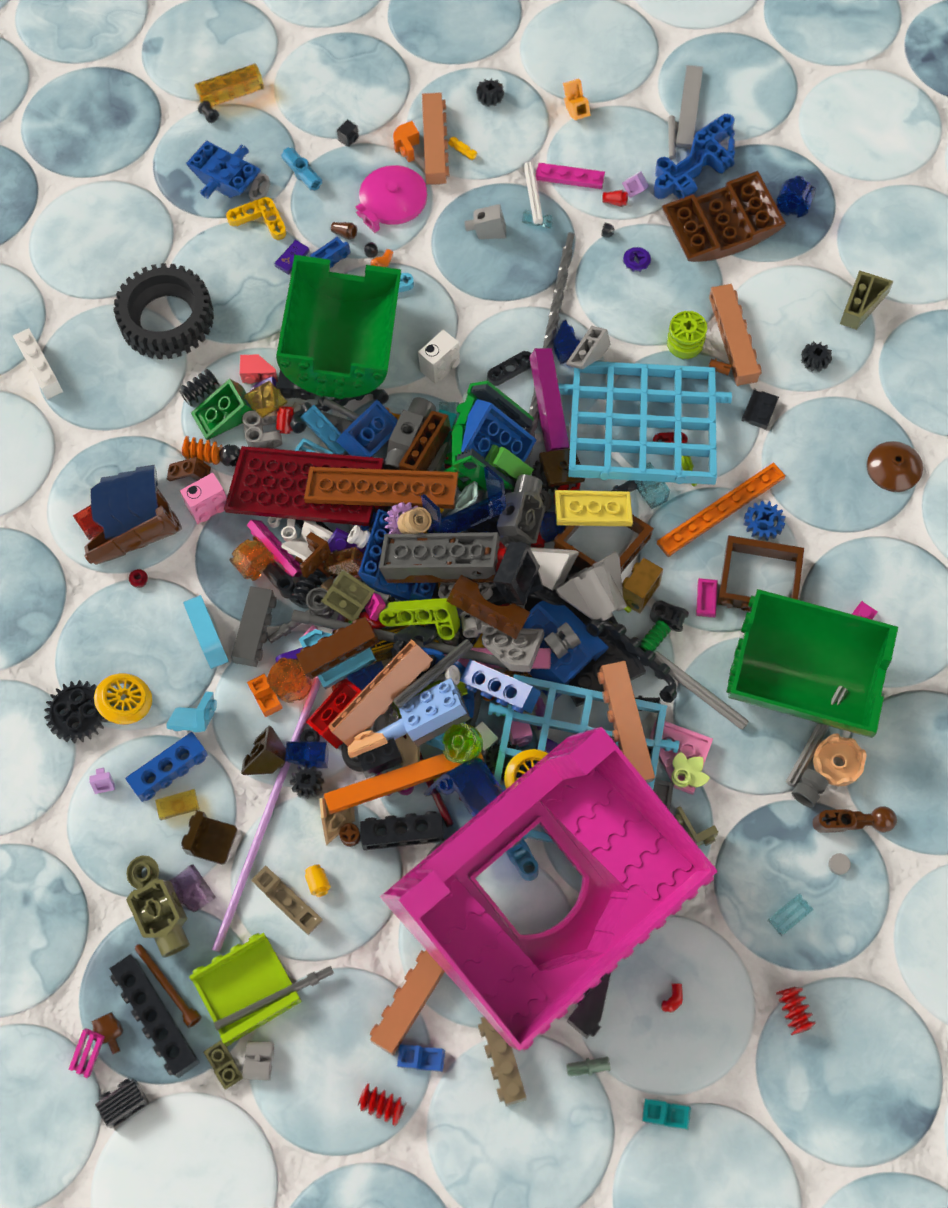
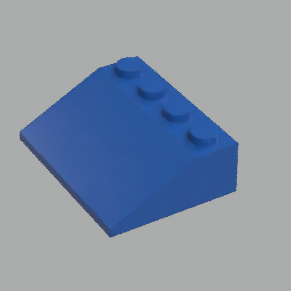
(490, 426)

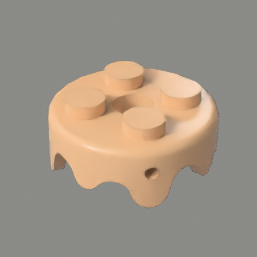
(848, 751)

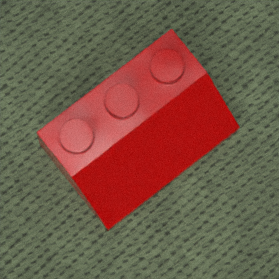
(331, 708)

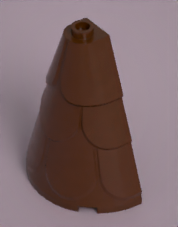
(157, 528)

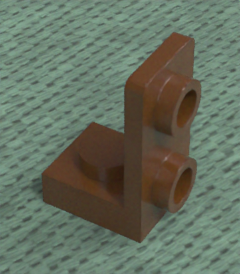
(191, 467)
(320, 553)

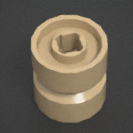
(414, 521)

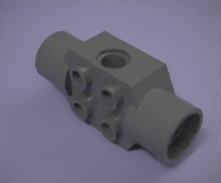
(406, 431)

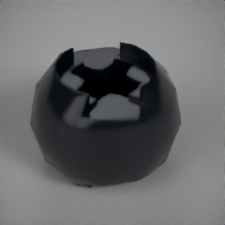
(229, 455)

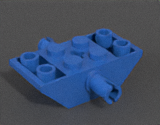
(222, 170)

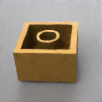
(641, 584)

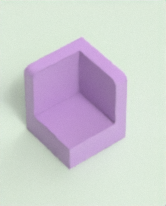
(635, 184)

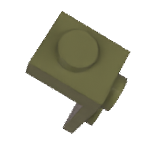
(705, 837)

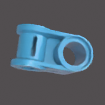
(521, 857)

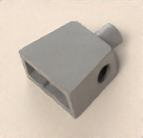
(488, 223)

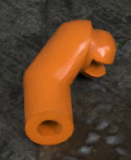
(384, 260)

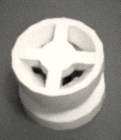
(358, 537)

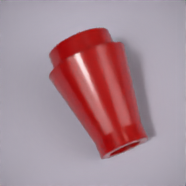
(616, 198)

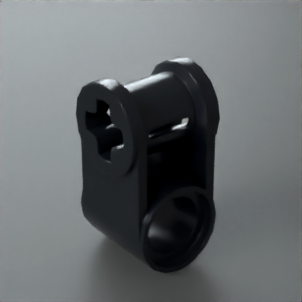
(670, 615)

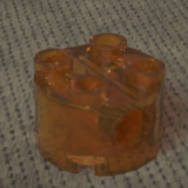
(251, 558)
(289, 680)

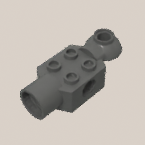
(523, 512)

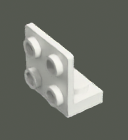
(300, 545)

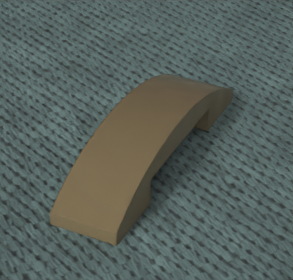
(287, 900)

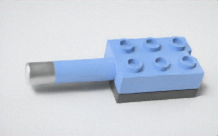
(429, 714)

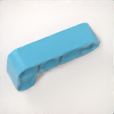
(205, 632)

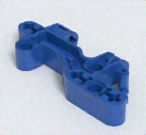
(705, 151)

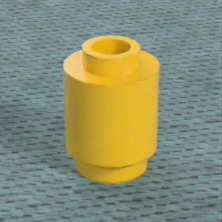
(317, 880)

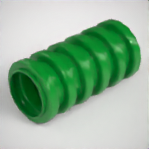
(655, 636)

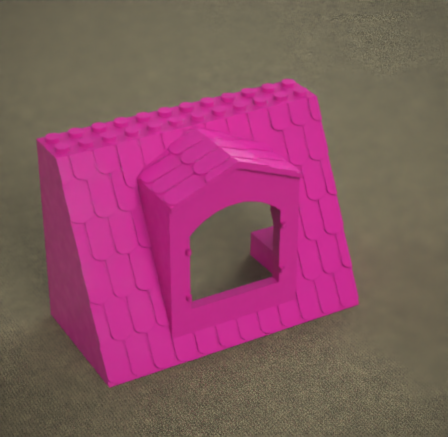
(614, 833)

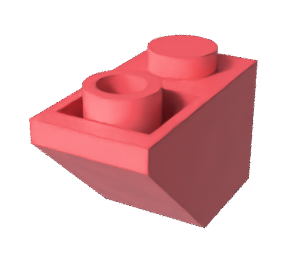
(255, 369)

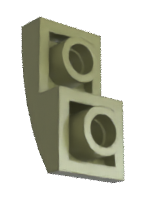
(223, 1064)

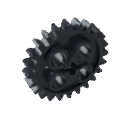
(66, 699)

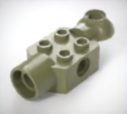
(156, 907)

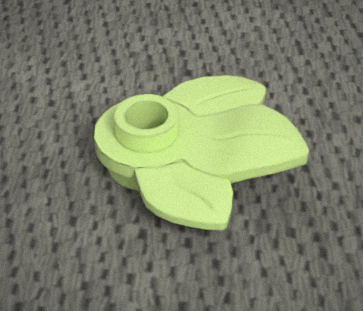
(690, 769)

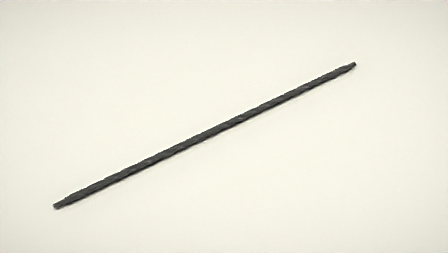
(548, 343)

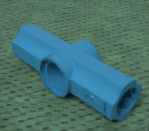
(301, 168)

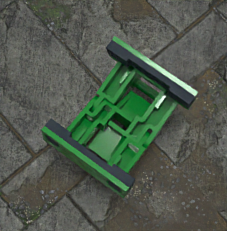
(470, 463)

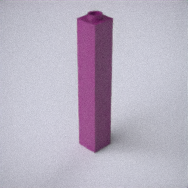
(549, 399)

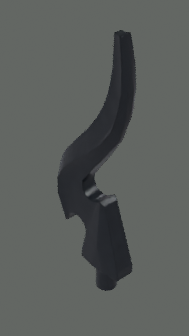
(414, 632)

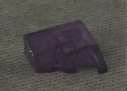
(192, 889)

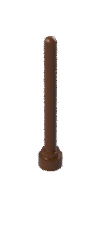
(190, 1016)

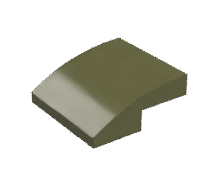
(348, 596)

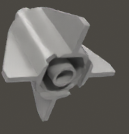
(596, 589)

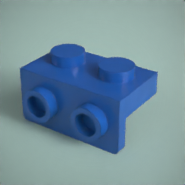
(333, 250)

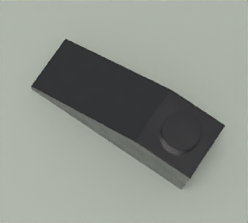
(589, 1011)

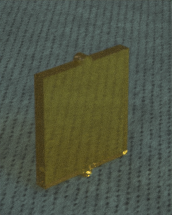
(265, 399)

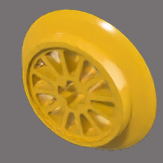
(117, 716)
(520, 760)

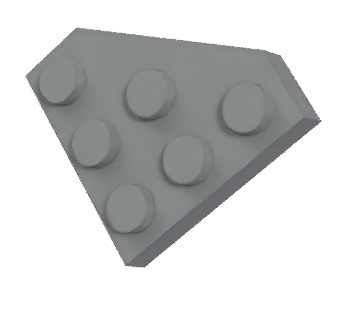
(515, 653)

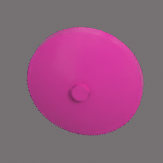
(394, 194)

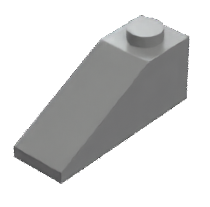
(590, 348)

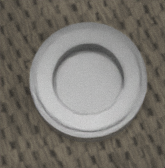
(839, 864)

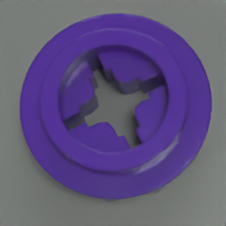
(641, 254)

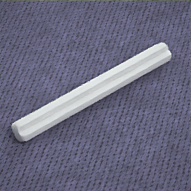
(533, 193)

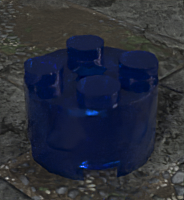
(795, 197)

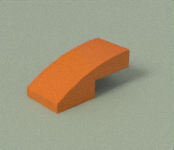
(264, 695)

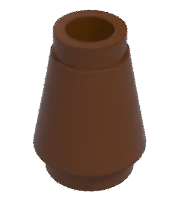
(344, 229)

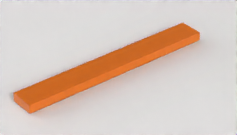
(720, 509)
(388, 783)

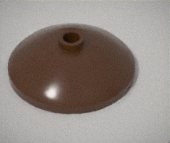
(891, 474)

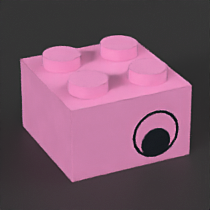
(204, 498)

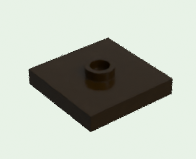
(557, 467)

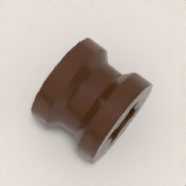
(349, 830)

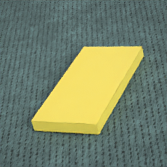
(593, 508)

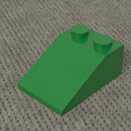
(222, 410)

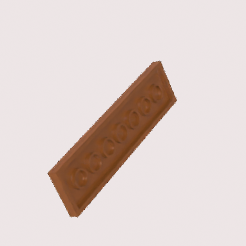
(380, 487)

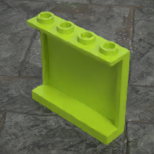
(240, 980)

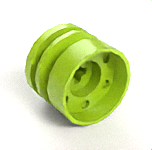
(686, 334)

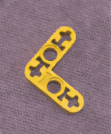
(260, 211)

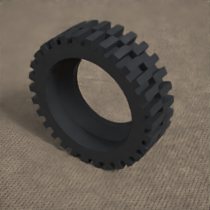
(157, 284)

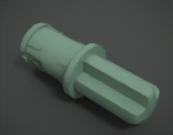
(588, 1067)

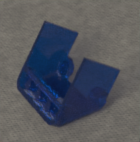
(472, 515)
(471, 782)

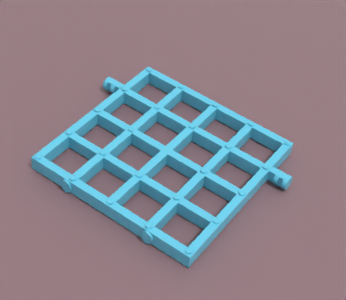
(643, 421)
(546, 723)

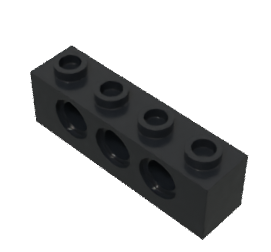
(412, 836)

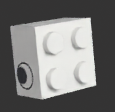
(439, 356)

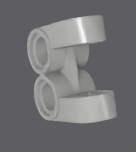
(255, 430)

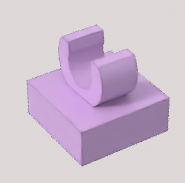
(101, 781)

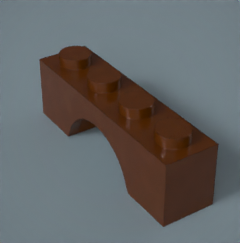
(468, 598)

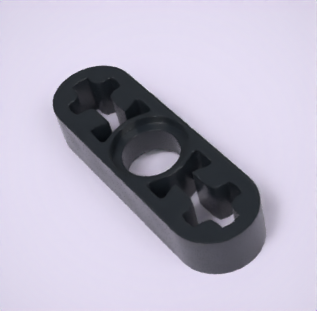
(514, 361)

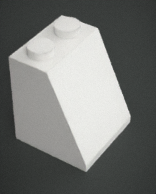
(554, 565)

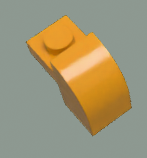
(575, 101)

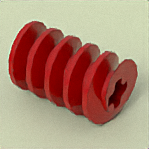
(796, 1010)
(381, 1104)

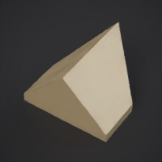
(333, 822)

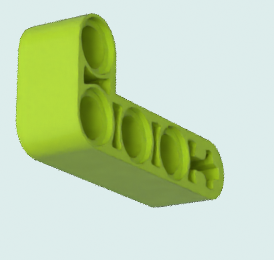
(396, 615)

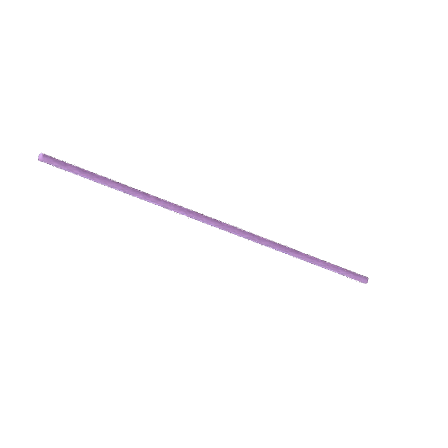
(266, 817)

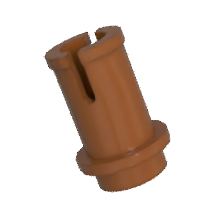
(720, 366)

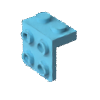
(194, 718)

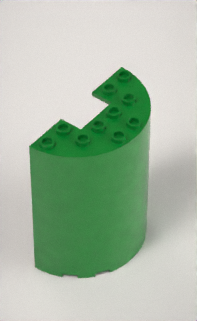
(337, 328)
(800, 656)

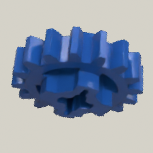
(764, 520)

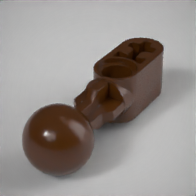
(882, 819)

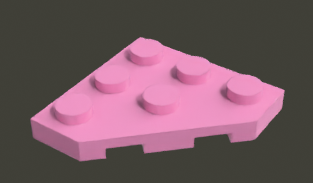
(690, 744)

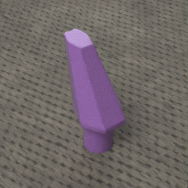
(540, 710)

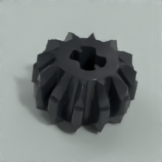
(490, 92)
(816, 356)
(301, 787)

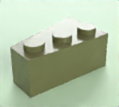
(864, 298)

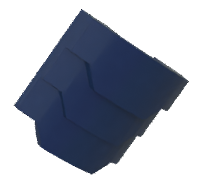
(125, 500)

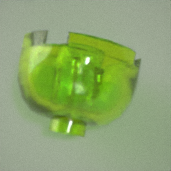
(462, 743)

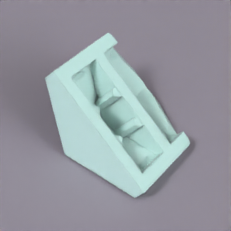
(466, 498)

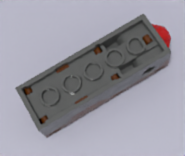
(441, 557)

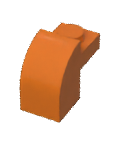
(404, 138)

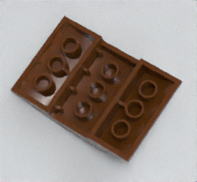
(724, 219)

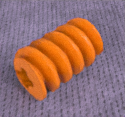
(202, 451)

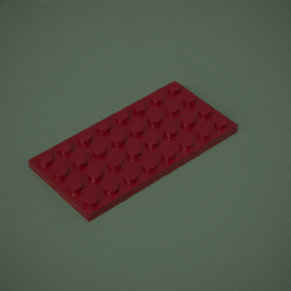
(275, 484)

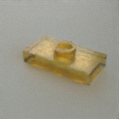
(177, 804)

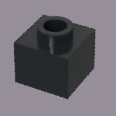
(348, 133)

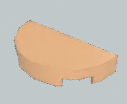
(365, 742)

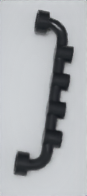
(298, 424)
(633, 645)

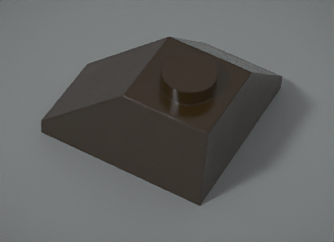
(266, 754)

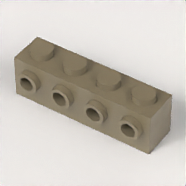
(505, 1065)

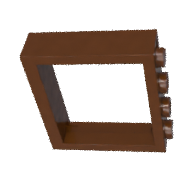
(759, 548)
(582, 561)

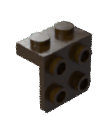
(209, 838)

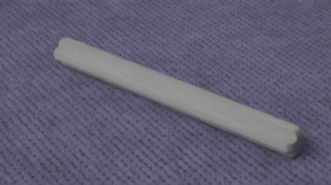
(702, 692)
(813, 743)

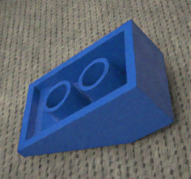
(368, 431)

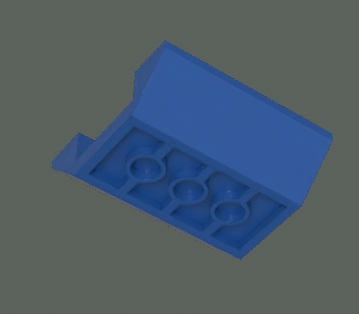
(373, 577)
(563, 670)

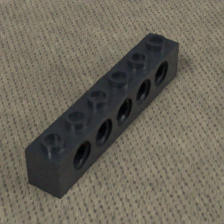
(186, 1058)

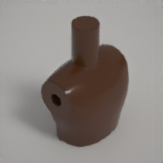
(110, 1028)

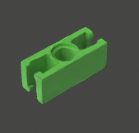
(507, 462)

